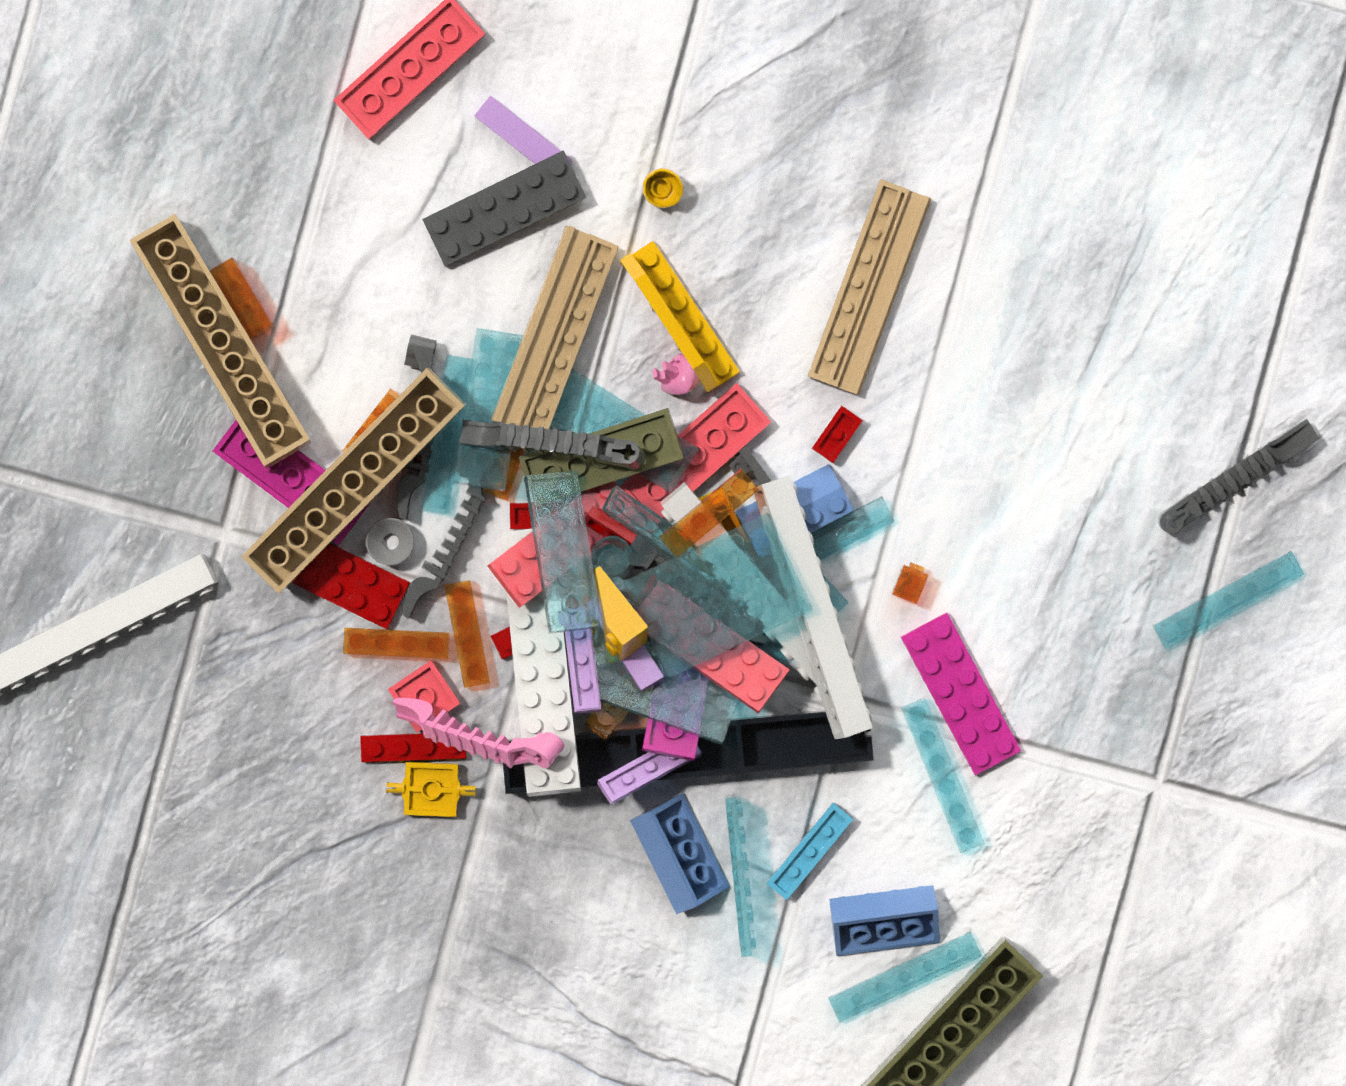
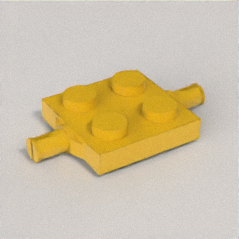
(431, 789)

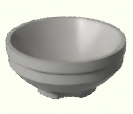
(375, 544)

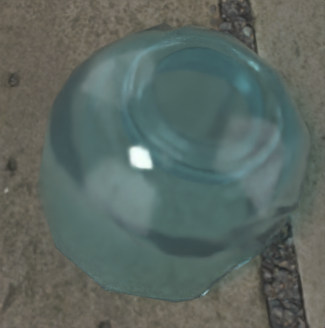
(611, 555)

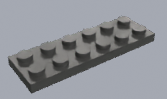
(504, 208)

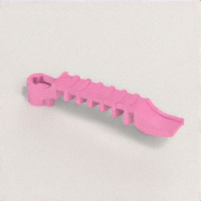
(537, 750)

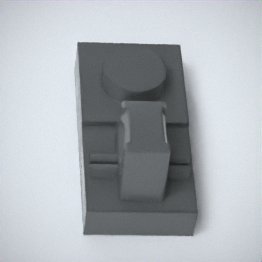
(749, 463)

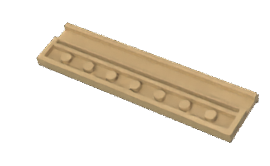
(869, 287)
(555, 330)

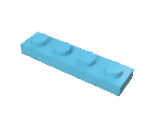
(809, 851)

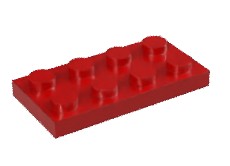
(354, 585)

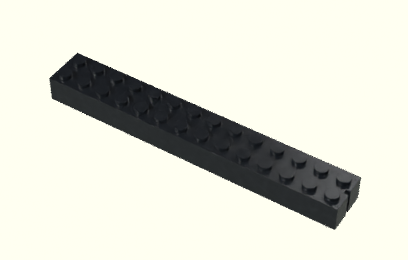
(748, 746)

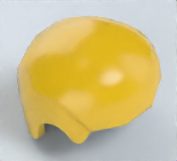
(663, 188)

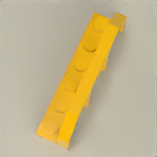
(680, 316)

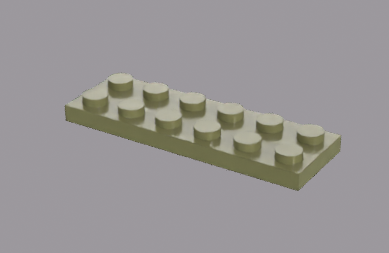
(651, 432)

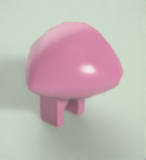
(677, 376)

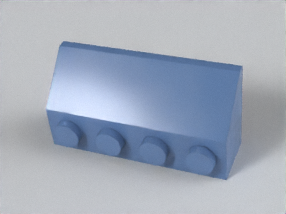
(818, 495)
(679, 853)
(885, 920)

